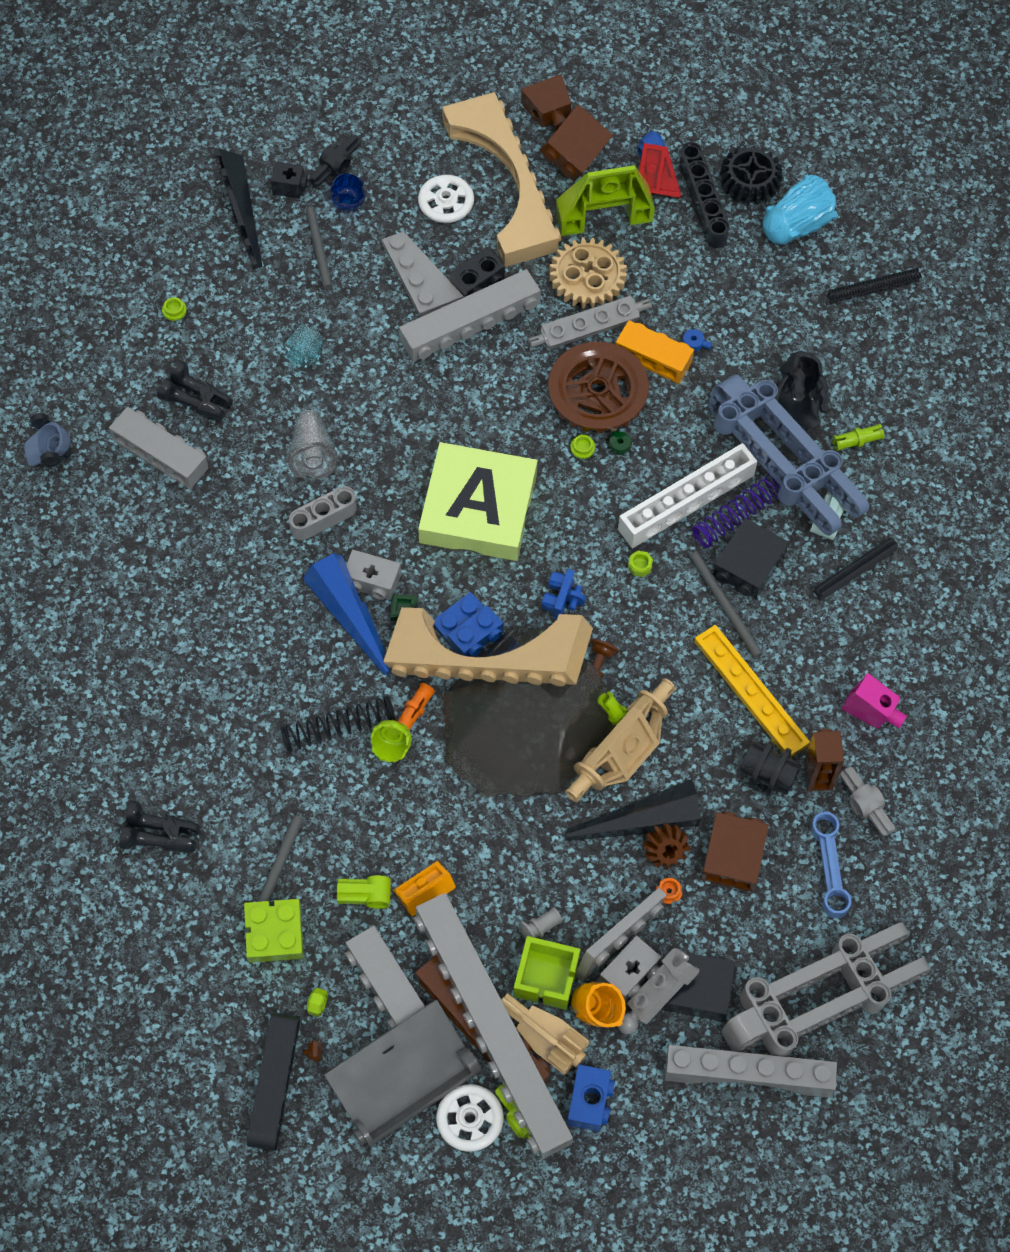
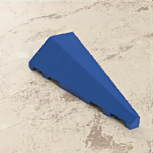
(336, 590)

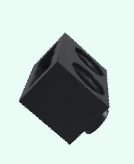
(474, 272)

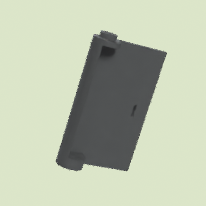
(395, 1086)

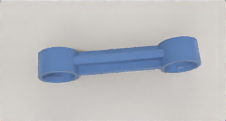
(830, 864)

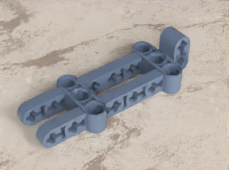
(737, 406)

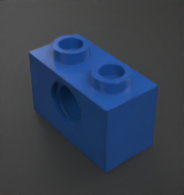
(590, 1081)

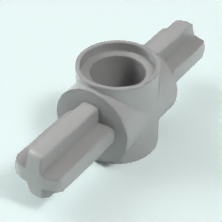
(867, 801)

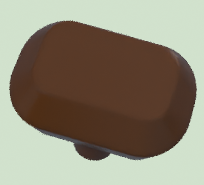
(314, 1051)

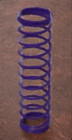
(705, 530)

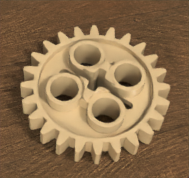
(588, 273)

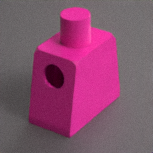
(874, 703)

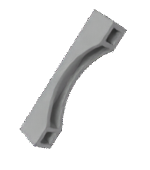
(787, 1073)

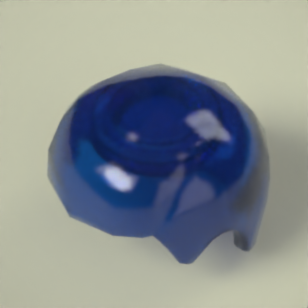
(347, 192)

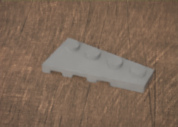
(420, 277)
(619, 934)

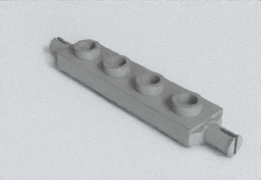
(589, 322)

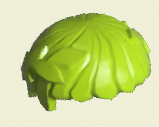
(390, 740)

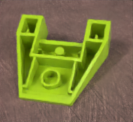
(605, 190)

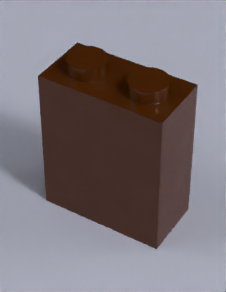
(576, 143)
(735, 851)

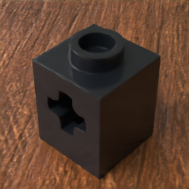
(288, 180)

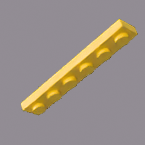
(751, 691)

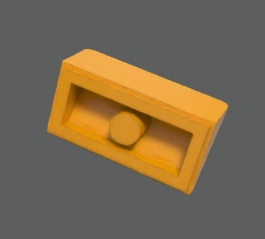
(424, 887)

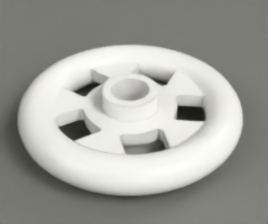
(443, 181)
(478, 1140)

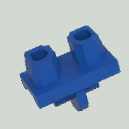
(564, 584)

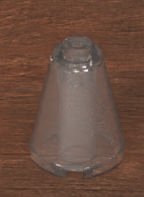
(311, 447)

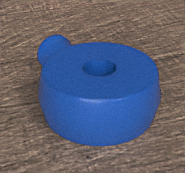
(696, 340)

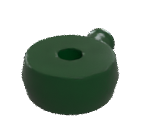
(616, 439)

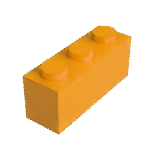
(657, 351)

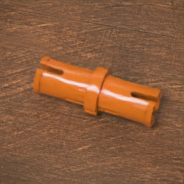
(415, 707)

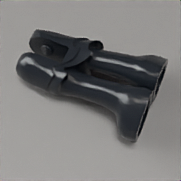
(180, 377)
(170, 825)

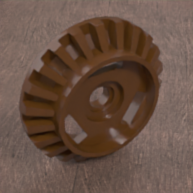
(607, 365)

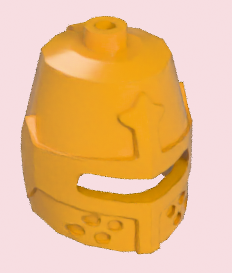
(599, 1004)

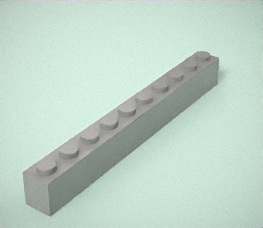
(493, 1026)

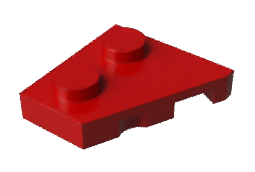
(658, 170)

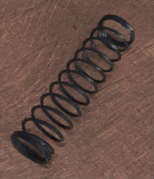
(388, 708)

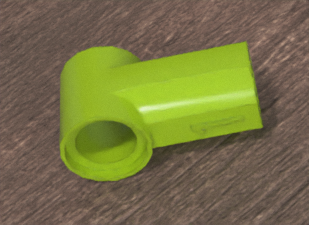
(373, 891)

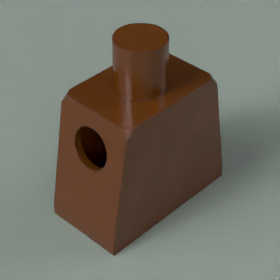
(547, 101)

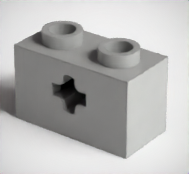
(374, 574)
(634, 955)

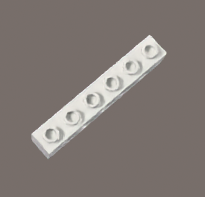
(687, 495)

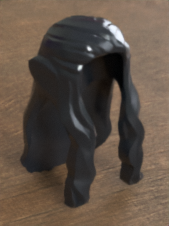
(803, 389)

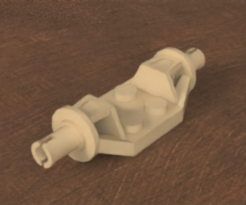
(625, 745)

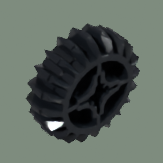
(765, 175)

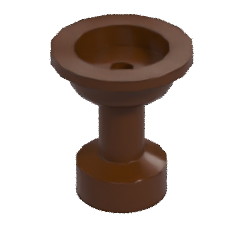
(602, 651)

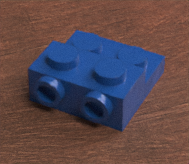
(468, 626)

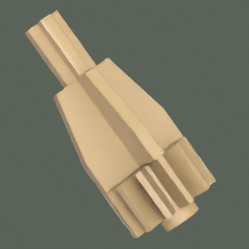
(548, 1035)

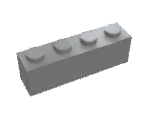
(159, 447)
(383, 976)

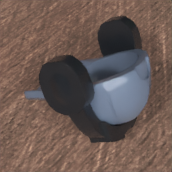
(49, 444)

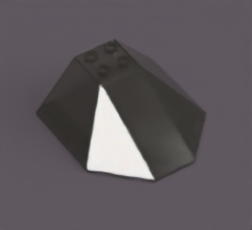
(522, 733)

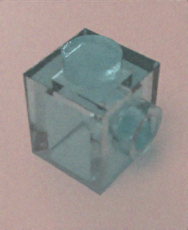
(303, 346)

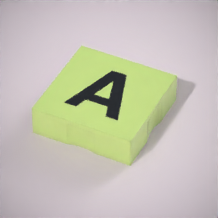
(478, 501)

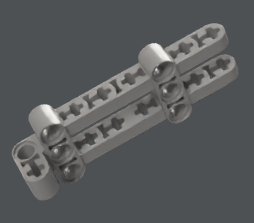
(750, 1026)

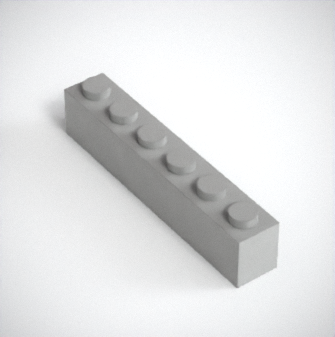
(469, 315)

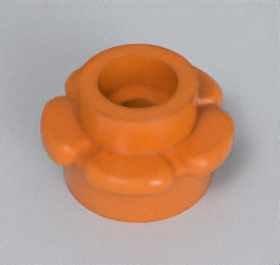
(674, 886)

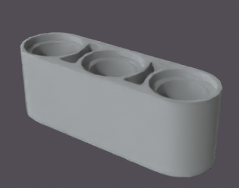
(328, 503)

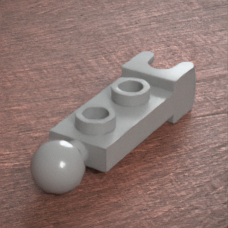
(659, 990)

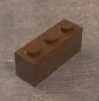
(823, 760)

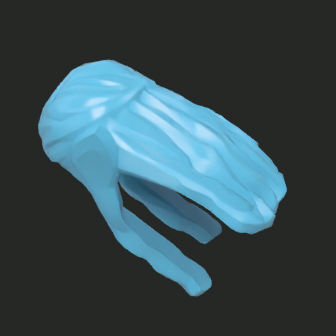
(800, 211)

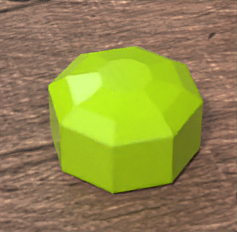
(640, 563)
(317, 1002)

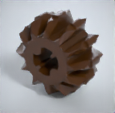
(657, 848)

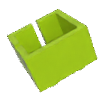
(274, 931)
(546, 972)

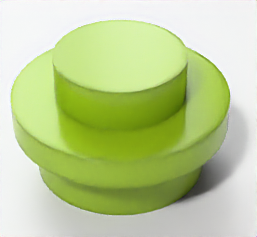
(174, 309)
(582, 447)

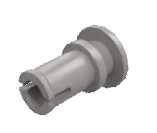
(537, 927)

